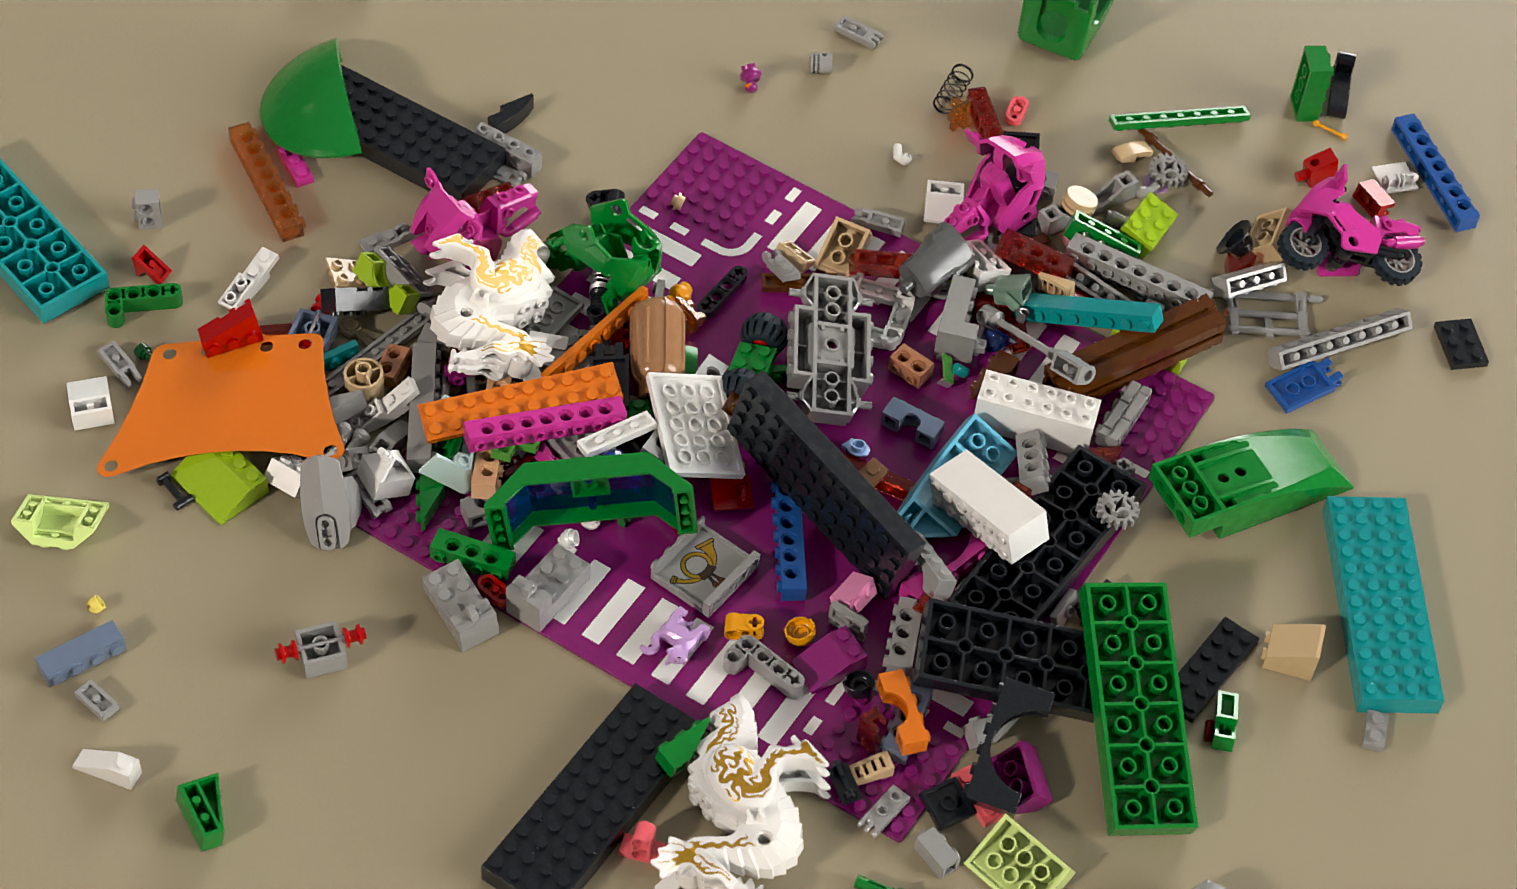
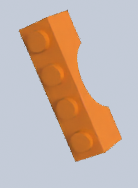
(895, 690)

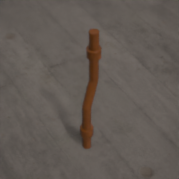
(1153, 140)

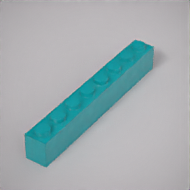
(1093, 312)

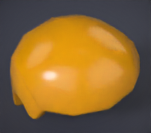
(800, 631)

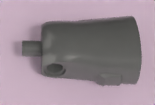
(935, 261)

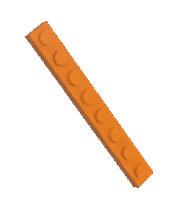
(598, 334)

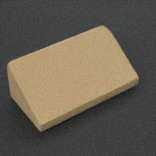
(796, 256)

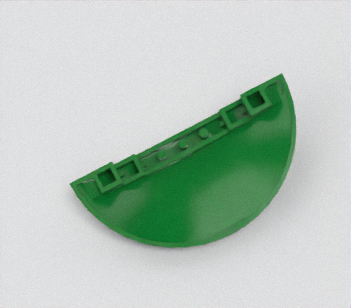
(309, 106)

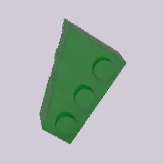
(202, 810)

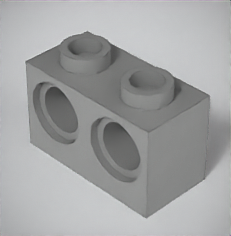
(148, 209)

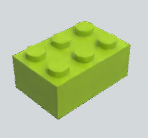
(1148, 222)

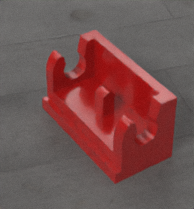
(1373, 198)

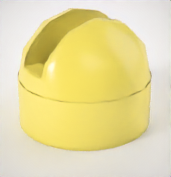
(95, 604)

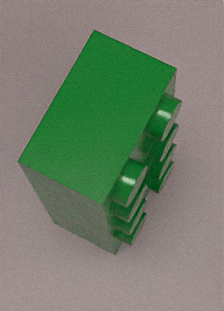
(1311, 83)

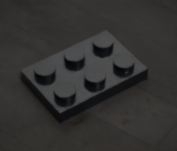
(1461, 344)

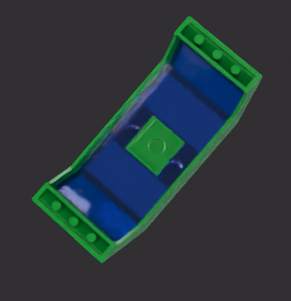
(589, 492)

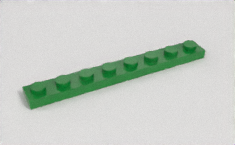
(1179, 118)

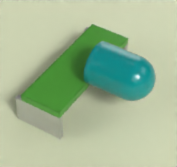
(949, 370)

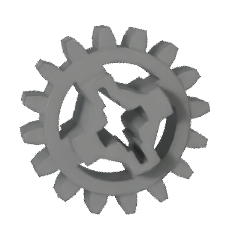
(1168, 170)
(1117, 509)

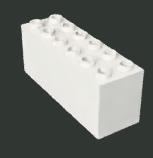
(1020, 406)
(989, 506)

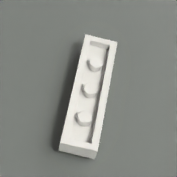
(617, 434)

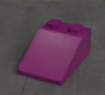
(830, 660)

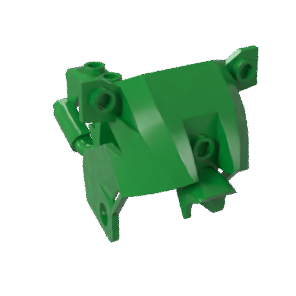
(604, 250)

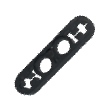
(719, 290)

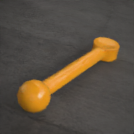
(1343, 136)

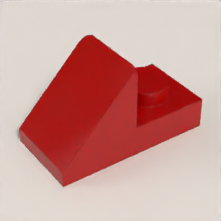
(147, 262)

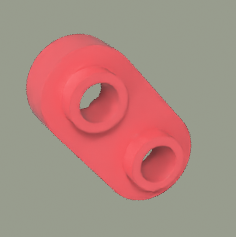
(1016, 110)

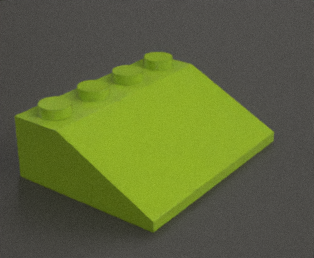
(221, 483)

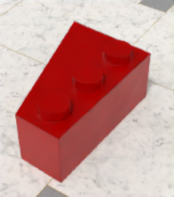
(231, 331)

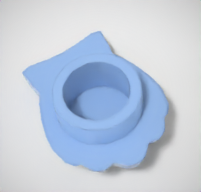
(856, 447)

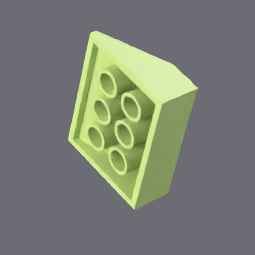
(1017, 860)

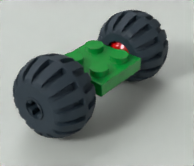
(762, 340)

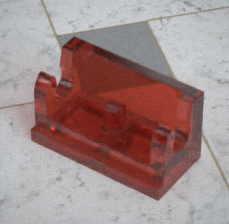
(868, 729)

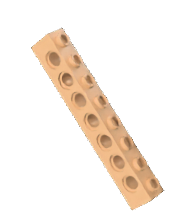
(486, 469)

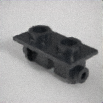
(844, 782)

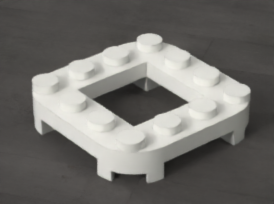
(900, 316)

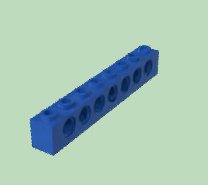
(1435, 172)
(791, 557)

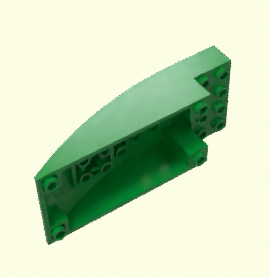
(1282, 475)

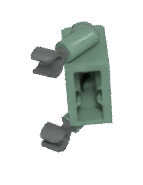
(1012, 292)

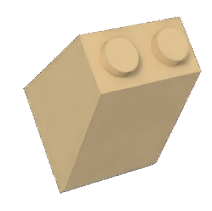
(1293, 649)

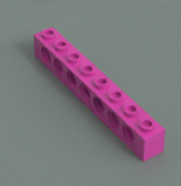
(543, 424)

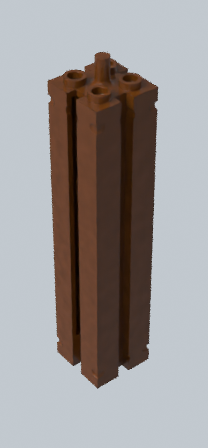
(1138, 354)

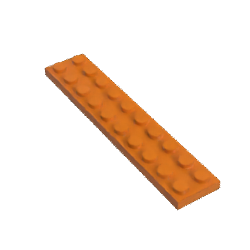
(446, 417)

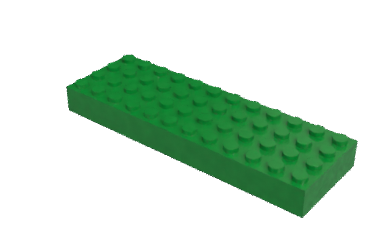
(1137, 709)

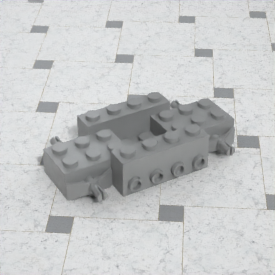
(828, 376)

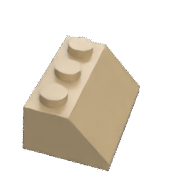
(1266, 234)

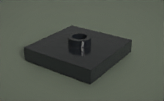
(947, 804)

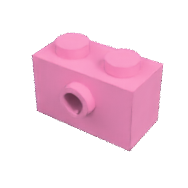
(855, 592)

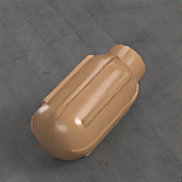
(656, 341)

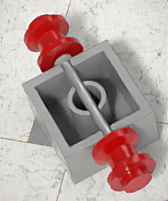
(321, 648)

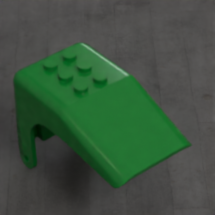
(1062, 25)

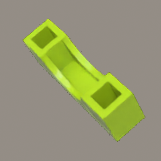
(372, 271)

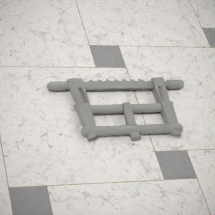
(1300, 314)

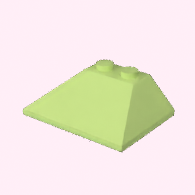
(58, 520)

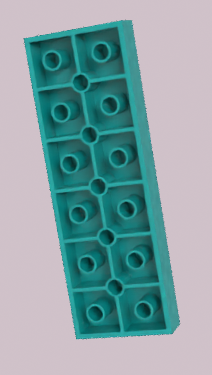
(40, 255)
(1382, 605)

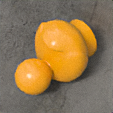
(682, 289)

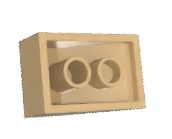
(839, 245)

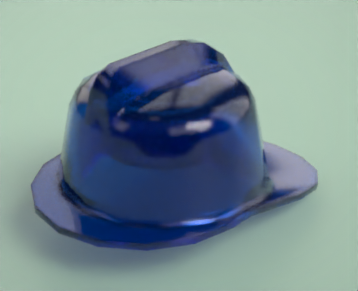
(996, 340)

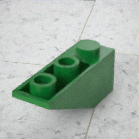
(429, 499)
(677, 754)

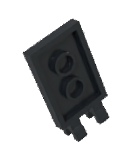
(621, 365)

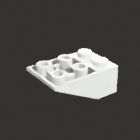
(90, 403)

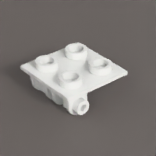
(1395, 177)

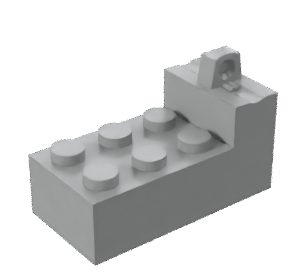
(955, 332)
(546, 588)
(461, 605)

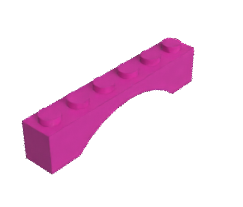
(972, 554)

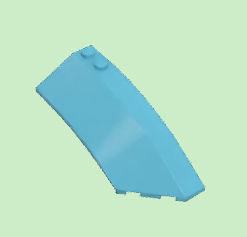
(982, 442)

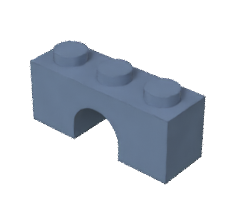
(900, 414)

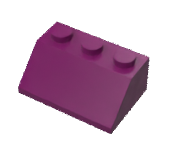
(1023, 772)

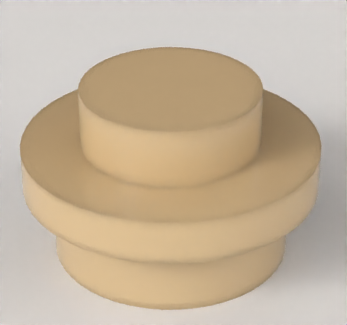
(677, 201)

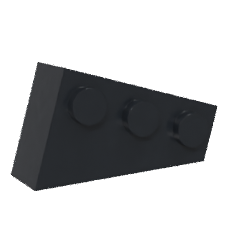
(354, 300)

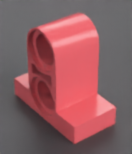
(642, 844)

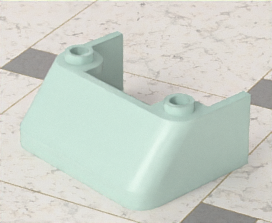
(452, 473)

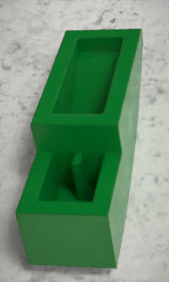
(1225, 721)

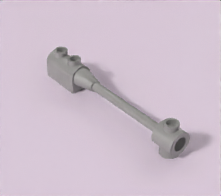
(1062, 362)

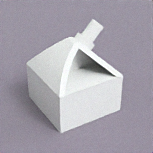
(385, 474)

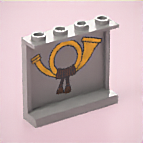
(703, 568)

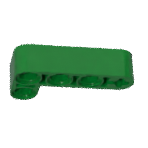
(140, 298)

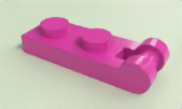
(296, 168)

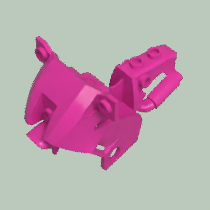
(991, 193)
(443, 216)

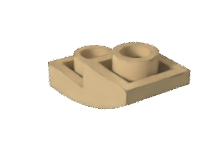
(1130, 151)

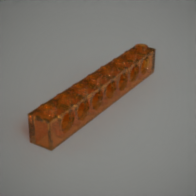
(266, 181)

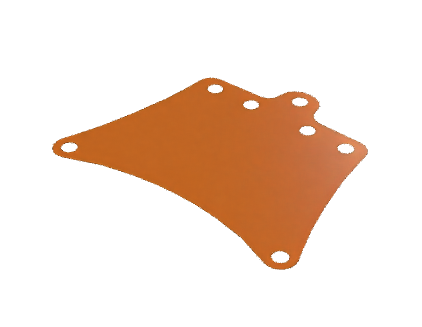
(228, 404)

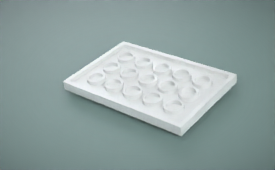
(694, 425)

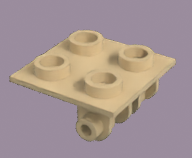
(342, 273)

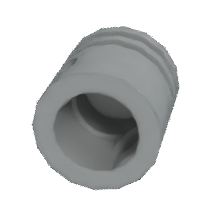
(820, 63)

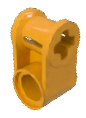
(743, 624)

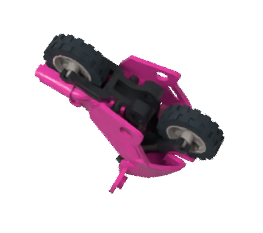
(1340, 236)

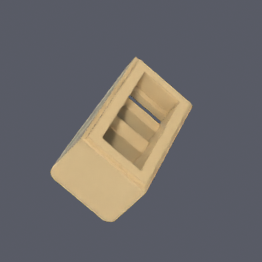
(1065, 286)
(875, 760)

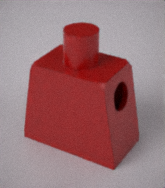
(1318, 167)

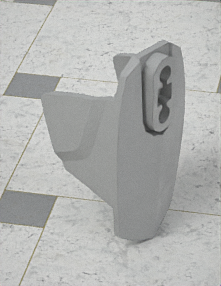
(329, 498)

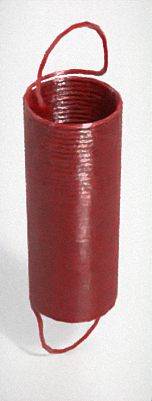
(1208, 730)

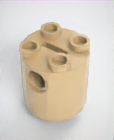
(365, 375)

